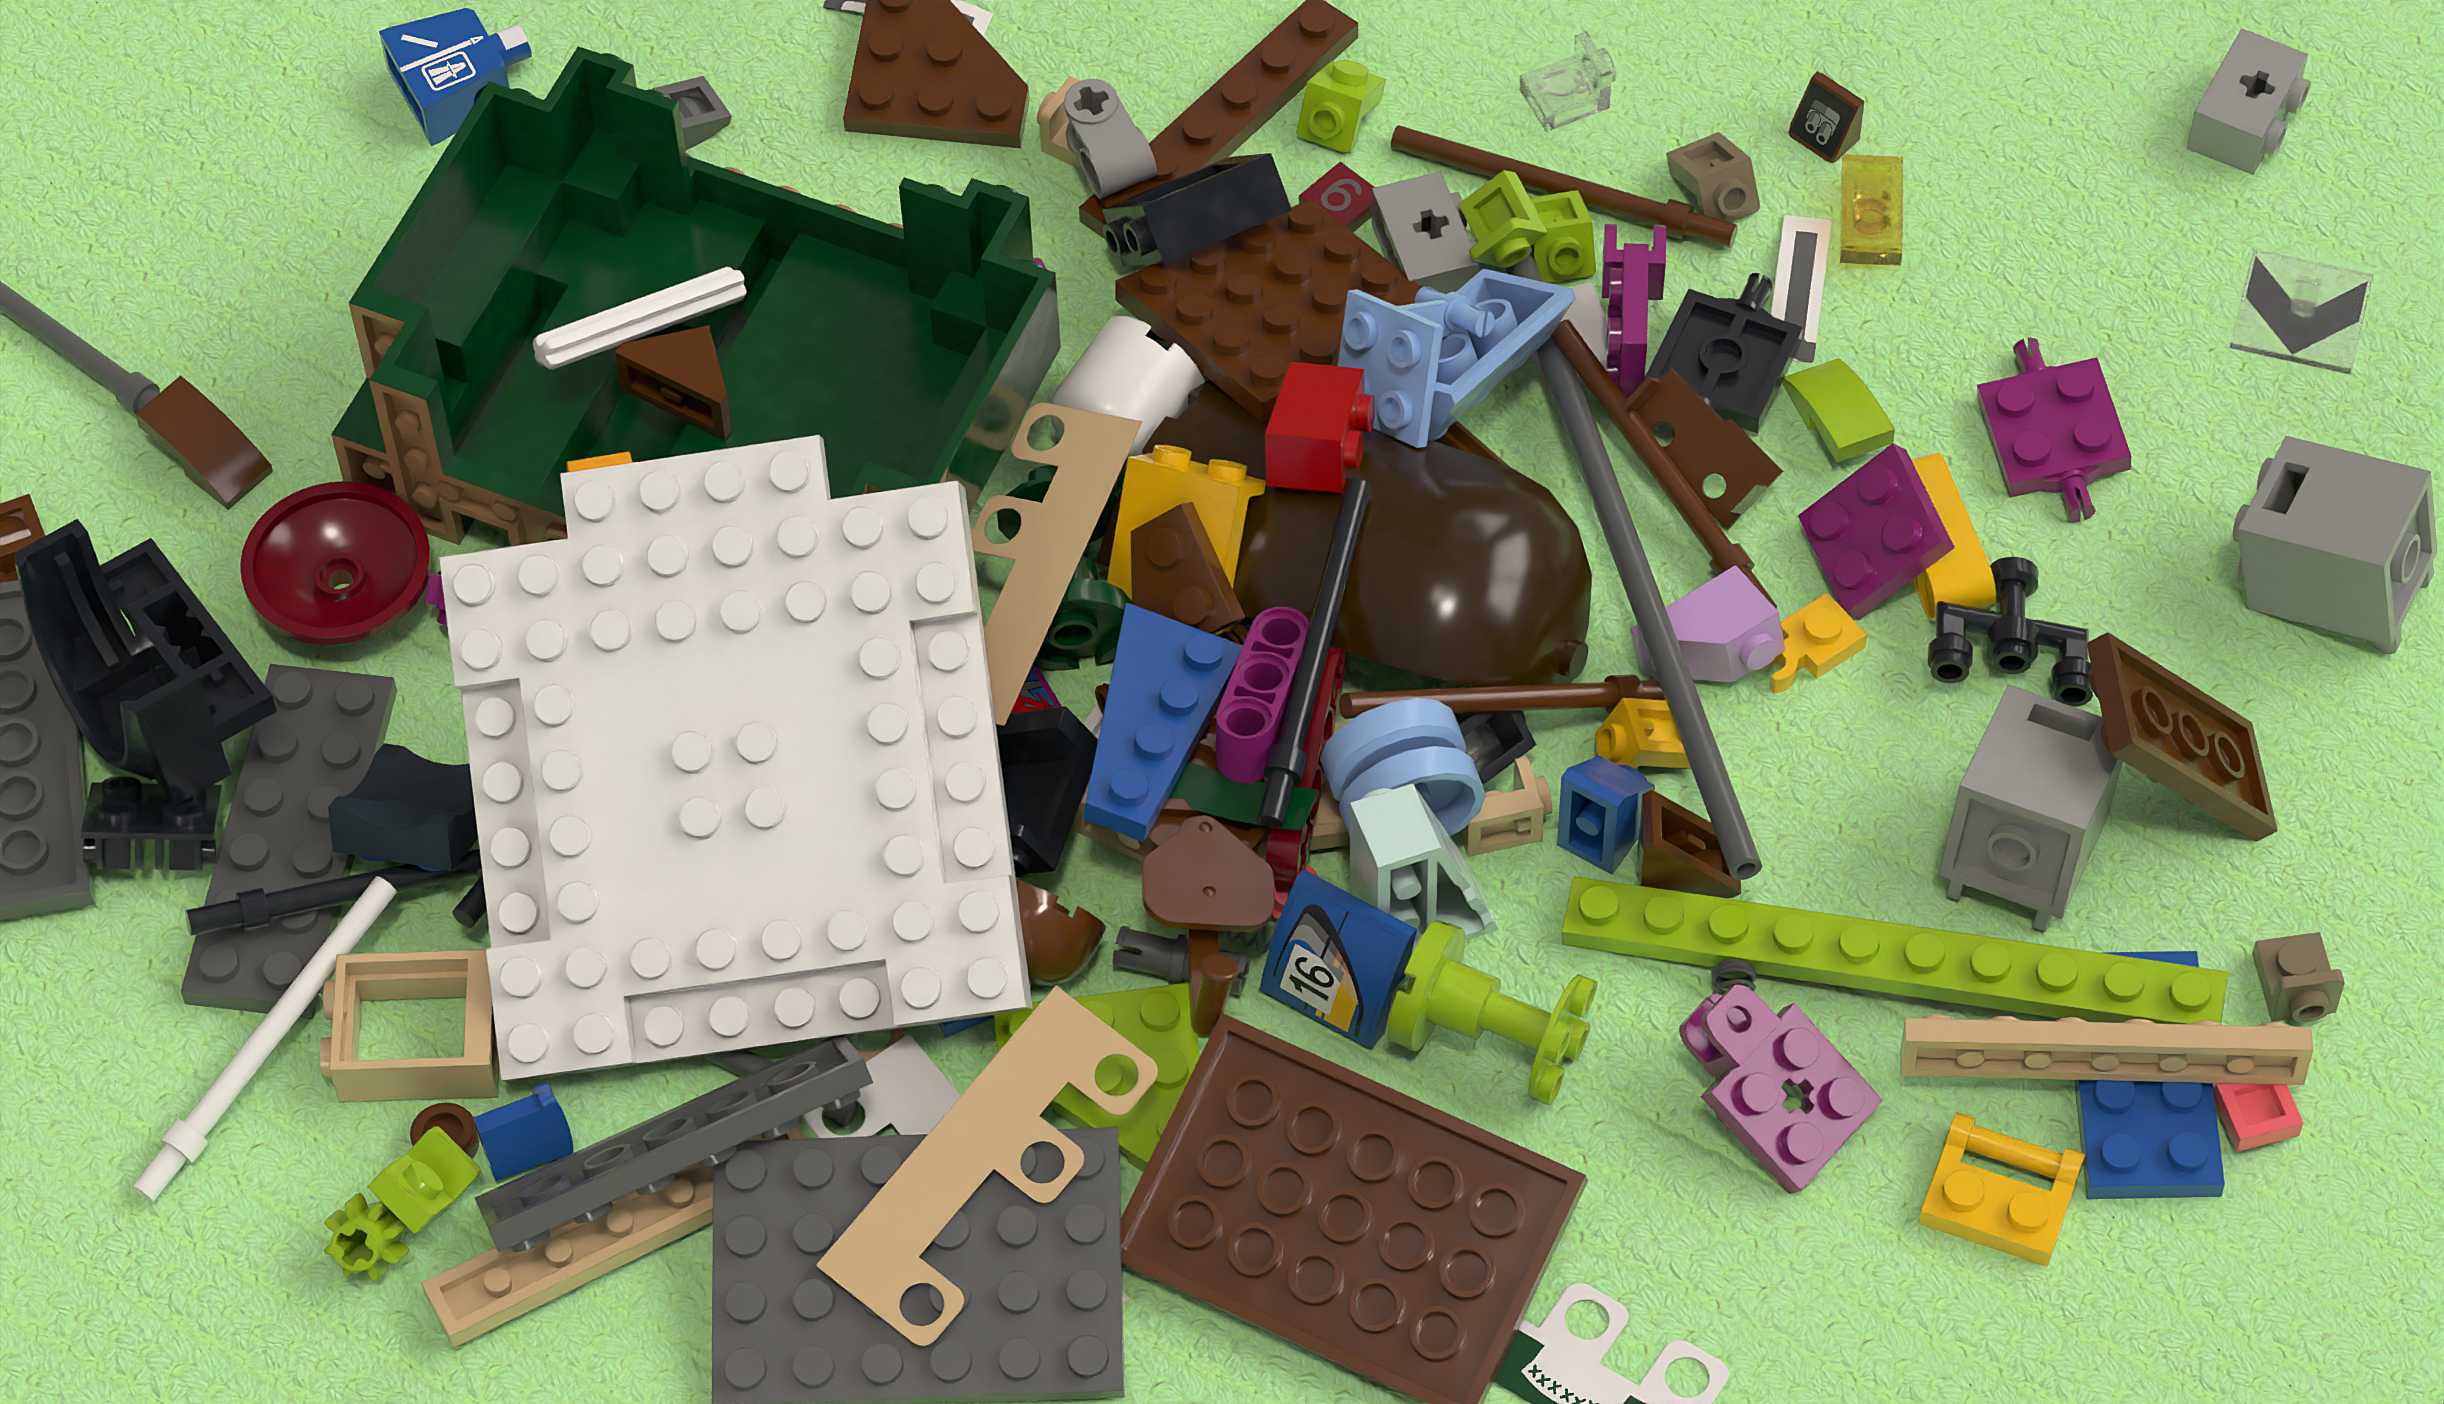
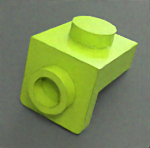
(1336, 103)
(1502, 221)

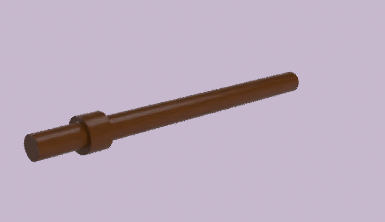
(1675, 215)
(1653, 456)
(1514, 698)

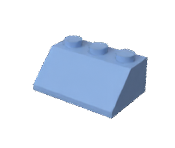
(1473, 365)

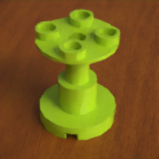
(1469, 1002)

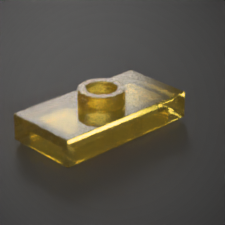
(1871, 210)

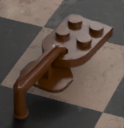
(1206, 880)

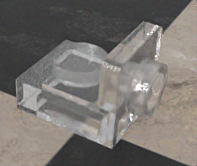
(1571, 86)

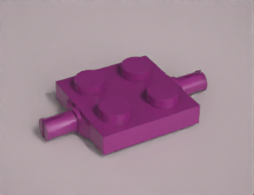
(2054, 428)

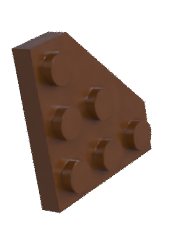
(932, 78)

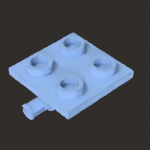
(1402, 353)

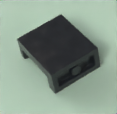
(1044, 775)

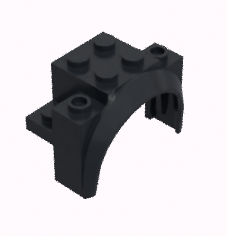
(144, 699)

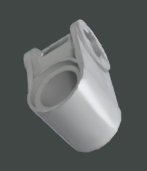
(1106, 139)

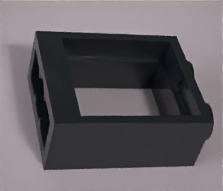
(1195, 210)

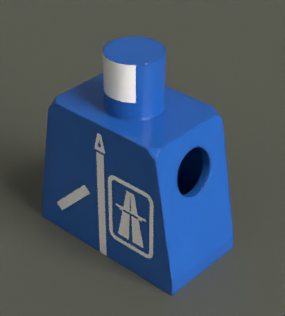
(447, 64)

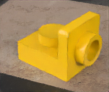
(1641, 735)

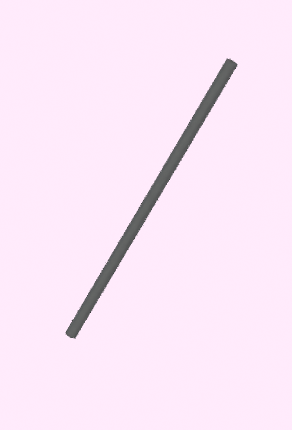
(1647, 605)

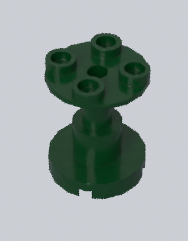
(1091, 609)

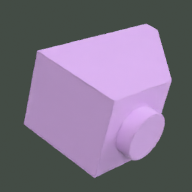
(1721, 629)

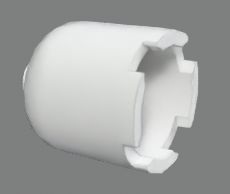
(1129, 379)

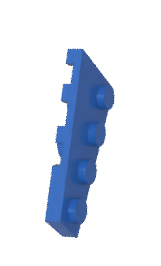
(1155, 712)

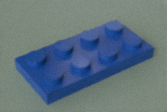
(2150, 1134)

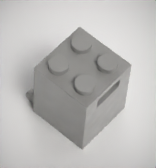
(2337, 540)
(2031, 805)

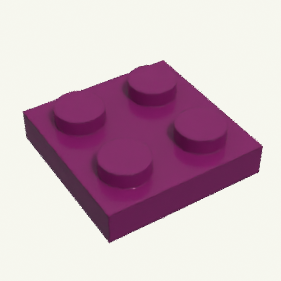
(1876, 531)

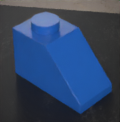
(1600, 811)

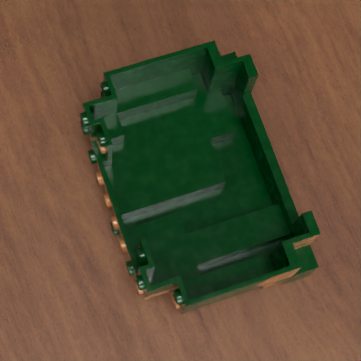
(874, 334)

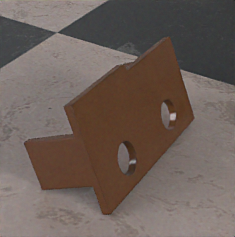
(1706, 446)

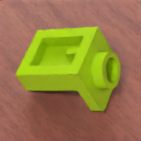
(1569, 245)
(425, 1180)

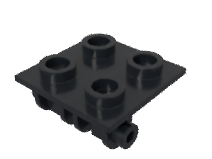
(128, 810)

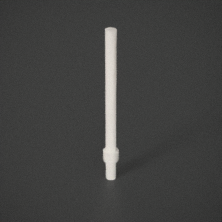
(187, 1138)

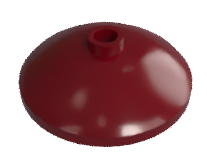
(331, 539)

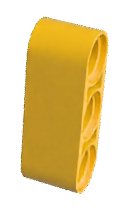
(1964, 572)

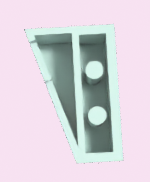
(1411, 864)

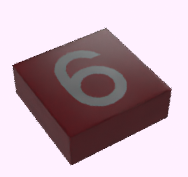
(1342, 195)

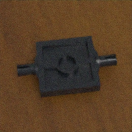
(1730, 352)

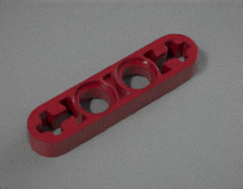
(1287, 848)

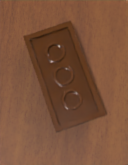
(2180, 737)

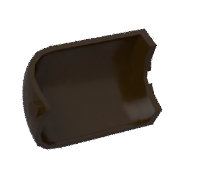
(1454, 565)

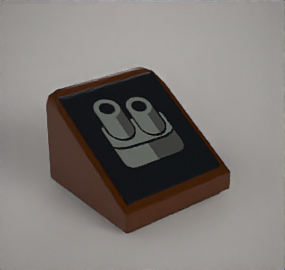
(1827, 118)

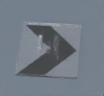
(2301, 311)

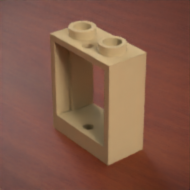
(402, 978)

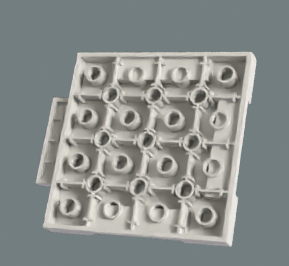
(733, 765)

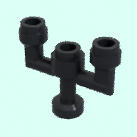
(2011, 636)

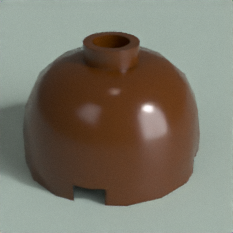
(1054, 942)

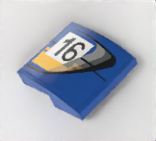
(1337, 959)

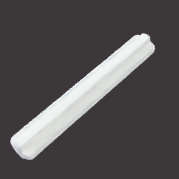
(639, 318)

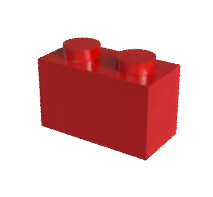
(1317, 427)

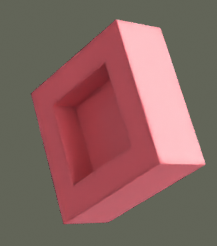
(2257, 1113)

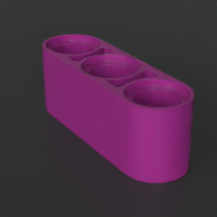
(1259, 693)

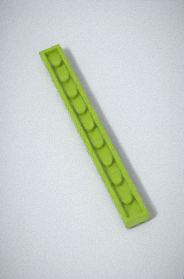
(1889, 956)

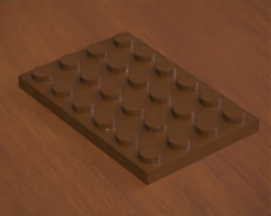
(1347, 1217)

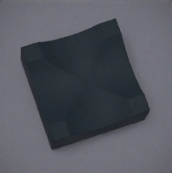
(407, 812)

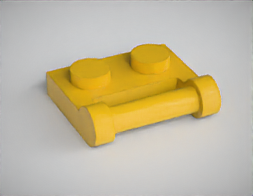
(1995, 1207)

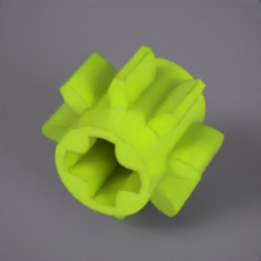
(365, 1237)

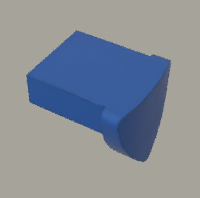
(524, 1133)

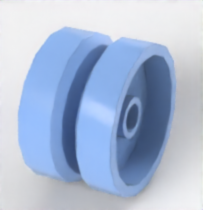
(1403, 746)

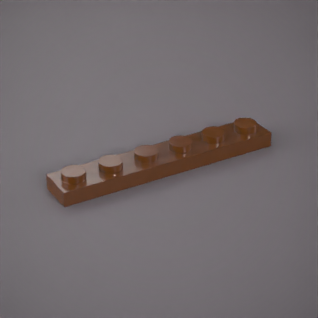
(1241, 99)

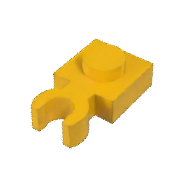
(1816, 639)

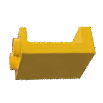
(1169, 478)

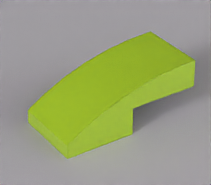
(1840, 408)

